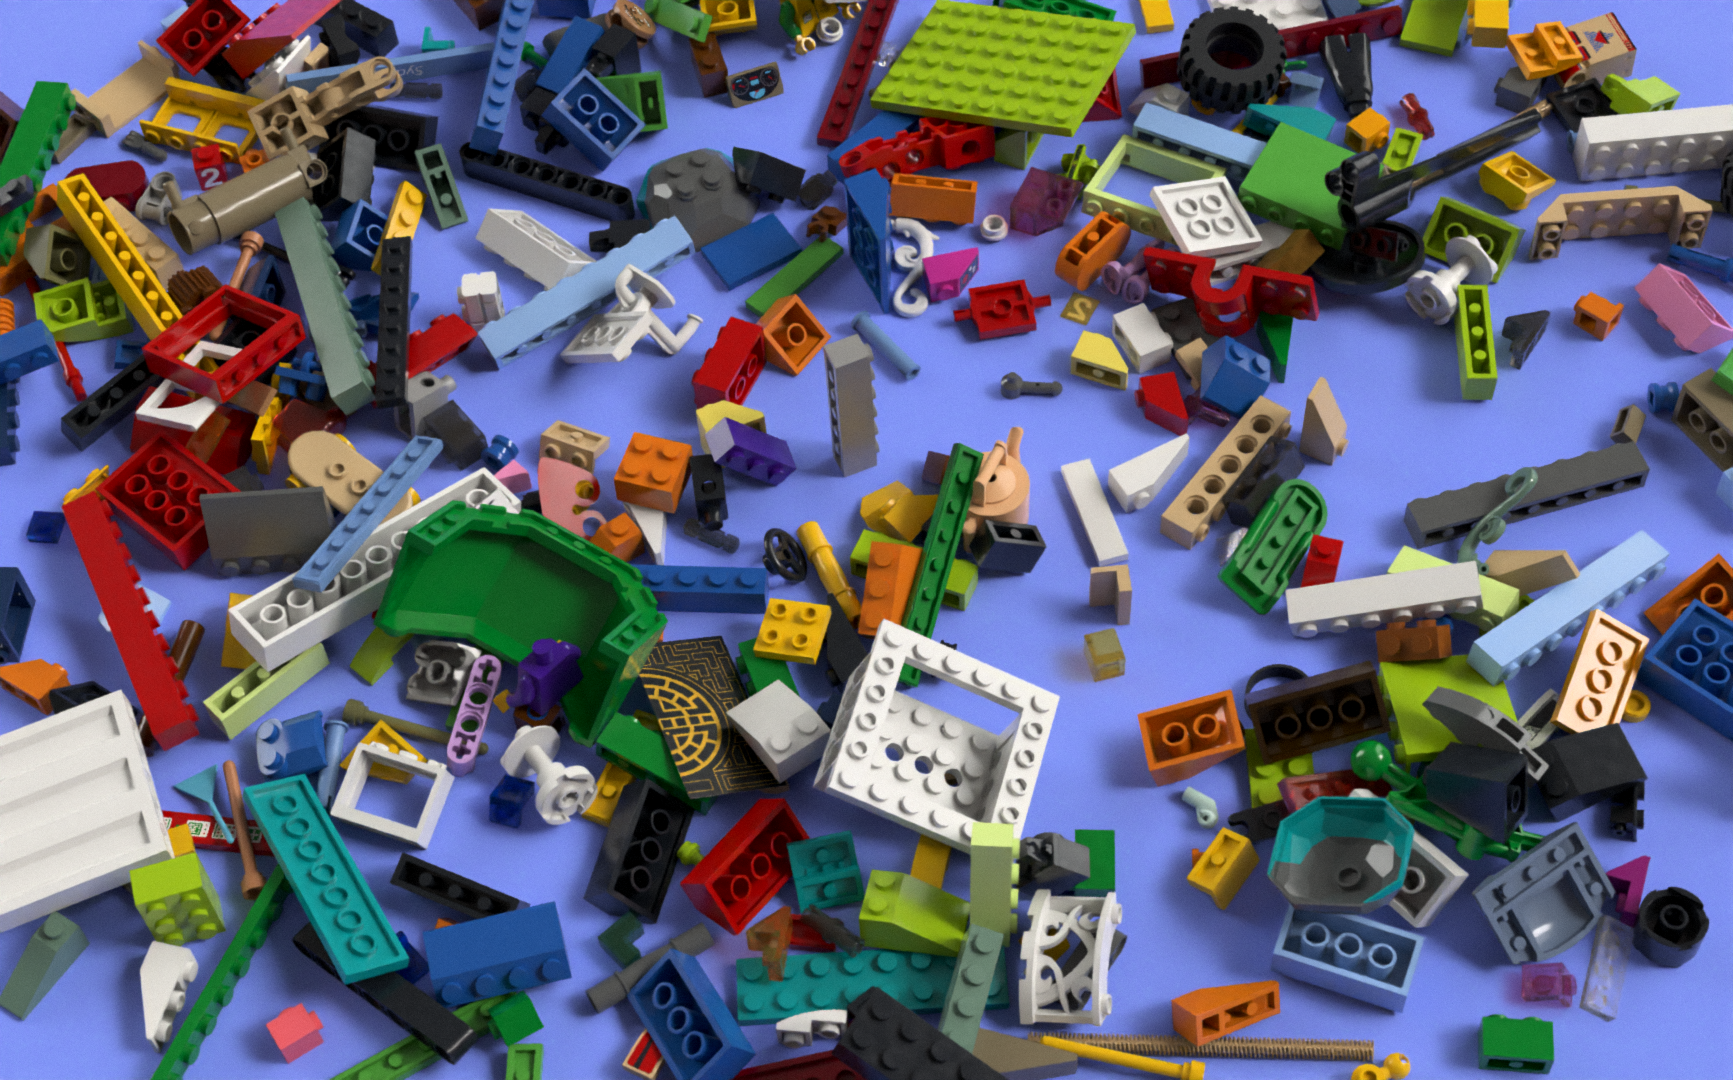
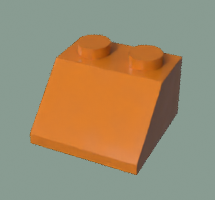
(791, 334)

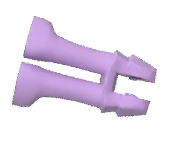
(1124, 279)

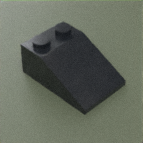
(1587, 769)

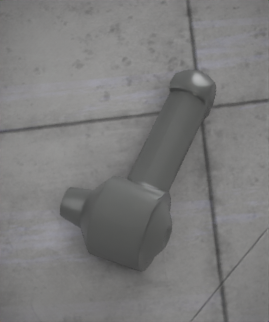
(1013, 386)

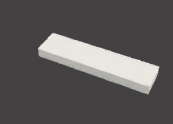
(1094, 512)

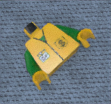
(801, 18)

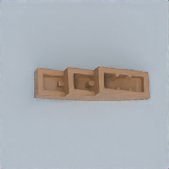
(253, 398)

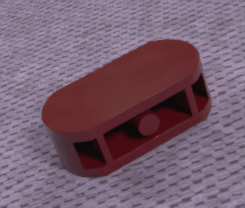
(121, 180)

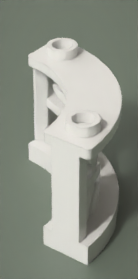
(1048, 913)

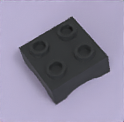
(341, 49)

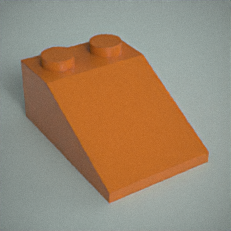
(1709, 584)
(1190, 736)

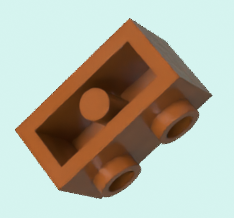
(1413, 643)

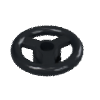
(779, 559)

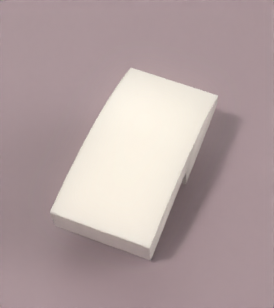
(799, 1029)

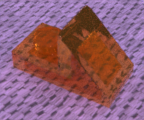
(773, 938)

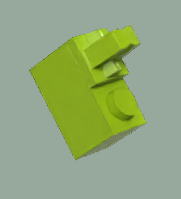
(1639, 96)

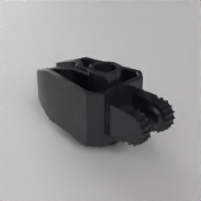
(224, 74)

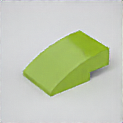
(83, 311)

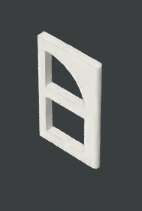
(189, 416)

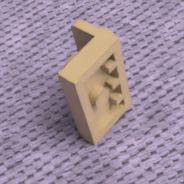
(573, 445)

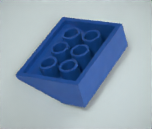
(870, 232)
(1695, 666)

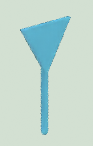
(202, 787)

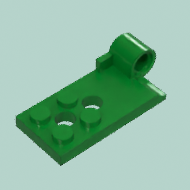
(1075, 8)

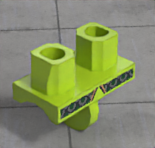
(1079, 166)

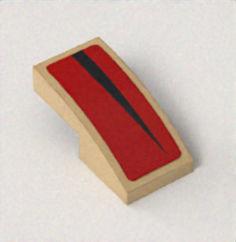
(644, 1058)

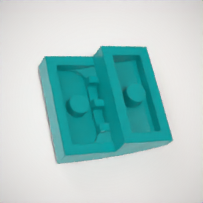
(826, 870)

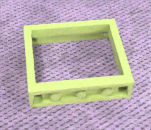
(1150, 159)

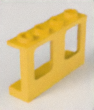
(213, 107)

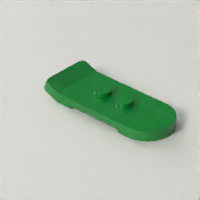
(1275, 545)

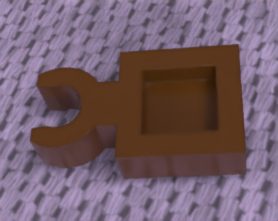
(826, 221)

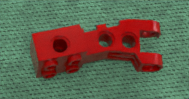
(936, 143)

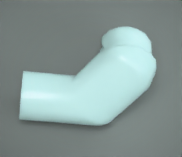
(1205, 807)

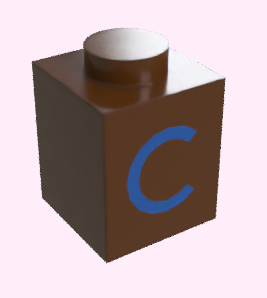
(526, 716)

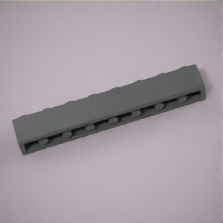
(1558, 487)

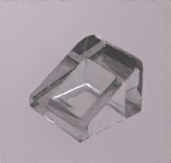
(1228, 543)

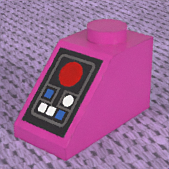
(949, 273)

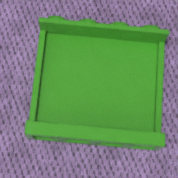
(1290, 184)

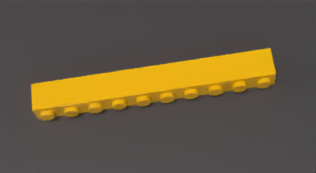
(121, 262)

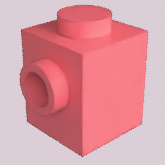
(295, 1032)

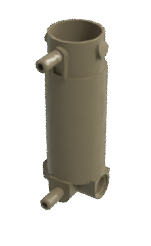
(244, 200)

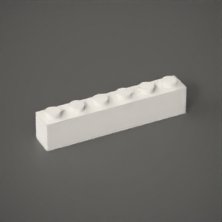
(1384, 599)

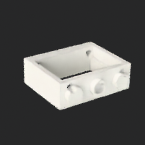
(354, 781)

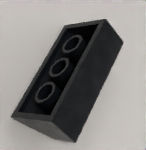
(395, 130)
(639, 852)

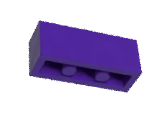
(750, 451)

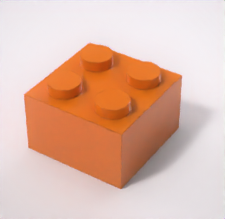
(653, 472)

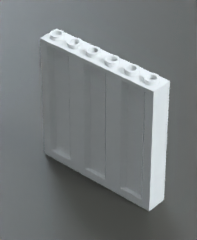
(75, 809)

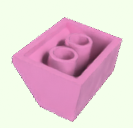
(1683, 310)

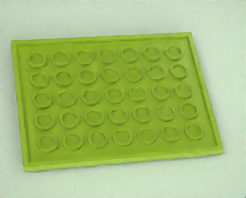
(1004, 67)

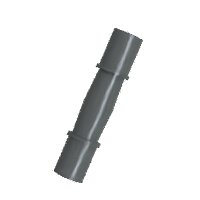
(616, 986)

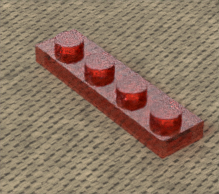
(1303, 789)

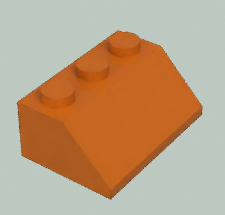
(887, 585)

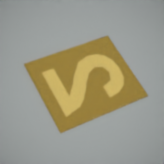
(1080, 308)

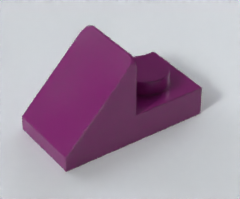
(1629, 883)

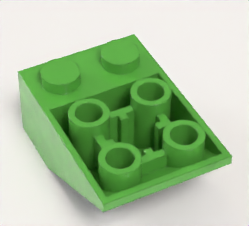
(642, 95)

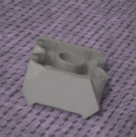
(441, 672)

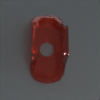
(302, 418)

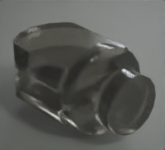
(526, 83)
(817, 189)

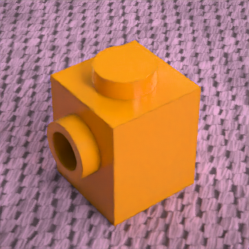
(1367, 131)

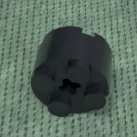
(1670, 926)

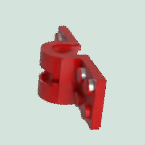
(1253, 291)

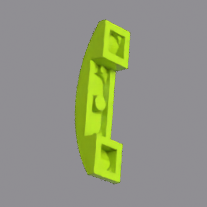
(376, 653)

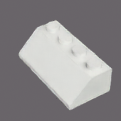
(530, 247)

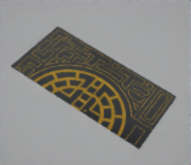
(690, 692)

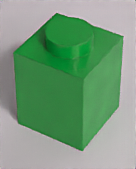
(514, 1019)

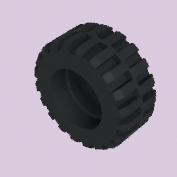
(1234, 32)

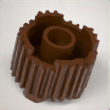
(192, 288)

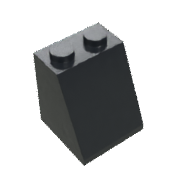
(1480, 787)

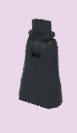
(1349, 70)

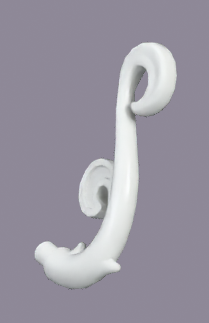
(904, 262)

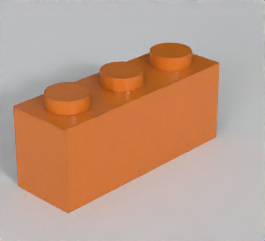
(933, 198)

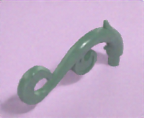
(1492, 525)

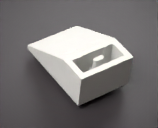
(273, 77)

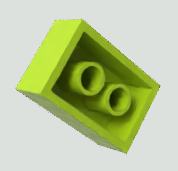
(177, 900)

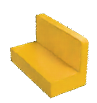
(1224, 867)

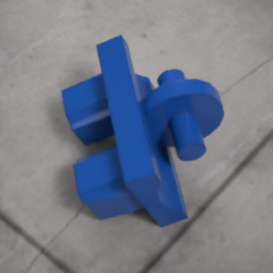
(291, 378)

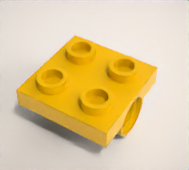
(792, 631)

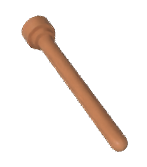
(250, 245)
(252, 881)

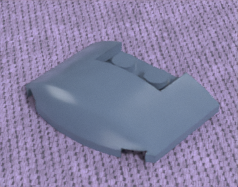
(1545, 897)

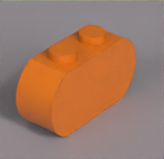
(1091, 249)

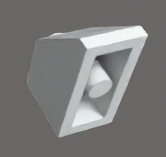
(1164, 96)

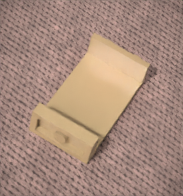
(128, 93)

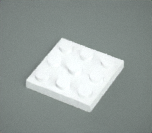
(1205, 217)

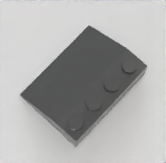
(266, 529)

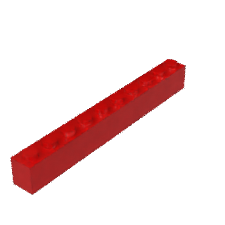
(131, 622)

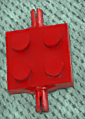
(1002, 309)

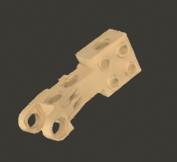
(310, 112)

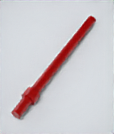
(71, 374)

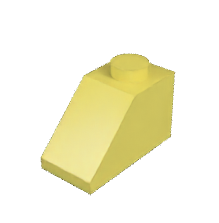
(1099, 361)

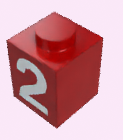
(209, 166)

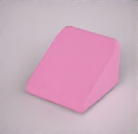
(514, 477)

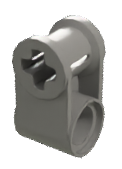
(154, 202)

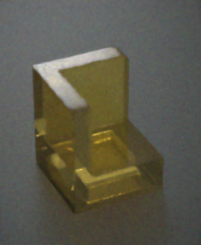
(1104, 655)

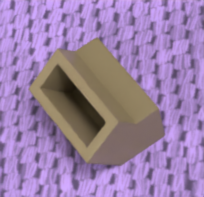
(1628, 425)

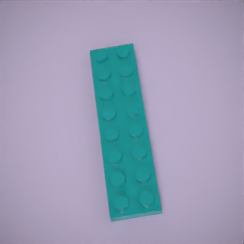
(325, 879)
(837, 979)

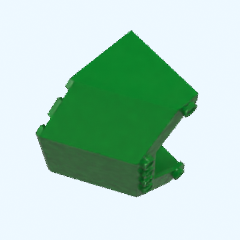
(521, 581)

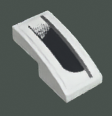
(1538, 719)

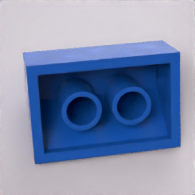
(593, 119)

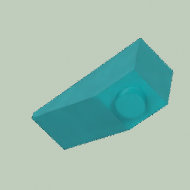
(1267, 118)

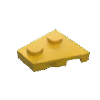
(385, 735)

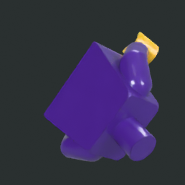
(543, 676)

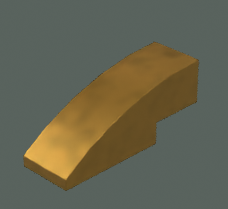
(1294, 254)

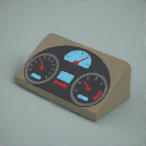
(754, 85)

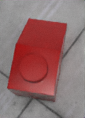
(1162, 402)
(1322, 561)

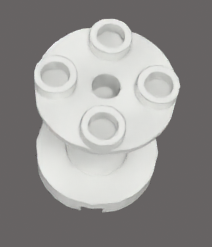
(1436, 293)
(561, 788)

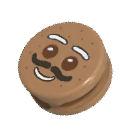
(632, 18)

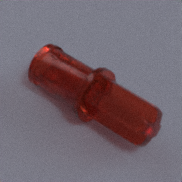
(1417, 116)

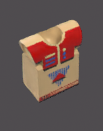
(1604, 51)

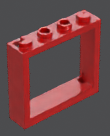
(283, 334)

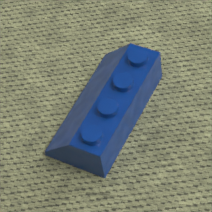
(497, 955)
(690, 1020)

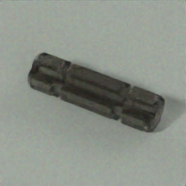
(420, 90)
(715, 538)

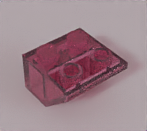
(1043, 202)

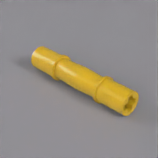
(829, 571)

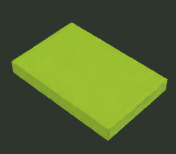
(1433, 25)

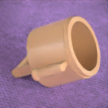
(1000, 488)

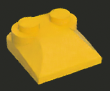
(1513, 180)

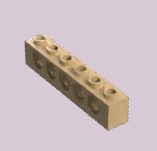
(1232, 457)

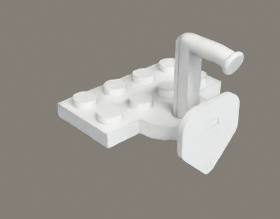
(612, 334)

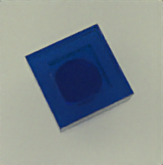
(45, 527)

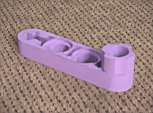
(472, 711)

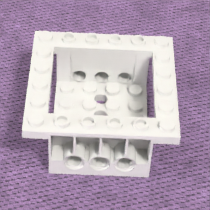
(991, 770)

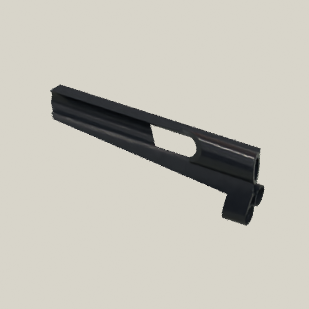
(1372, 199)

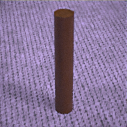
(183, 652)

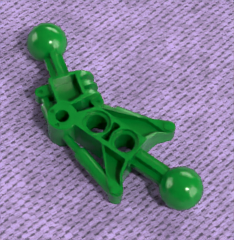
(1373, 761)

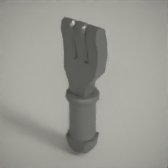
(138, 143)

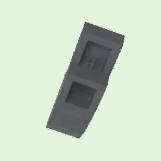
(1478, 722)

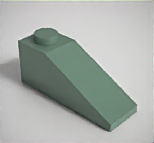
(440, 186)
(42, 964)

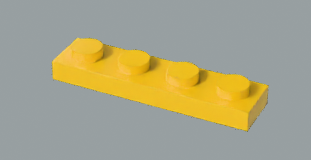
(402, 217)

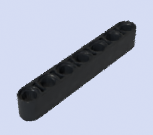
(549, 183)
(399, 1002)

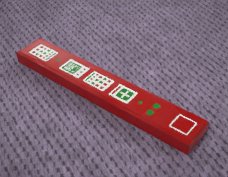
(208, 835)

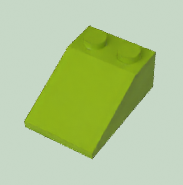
(911, 915)

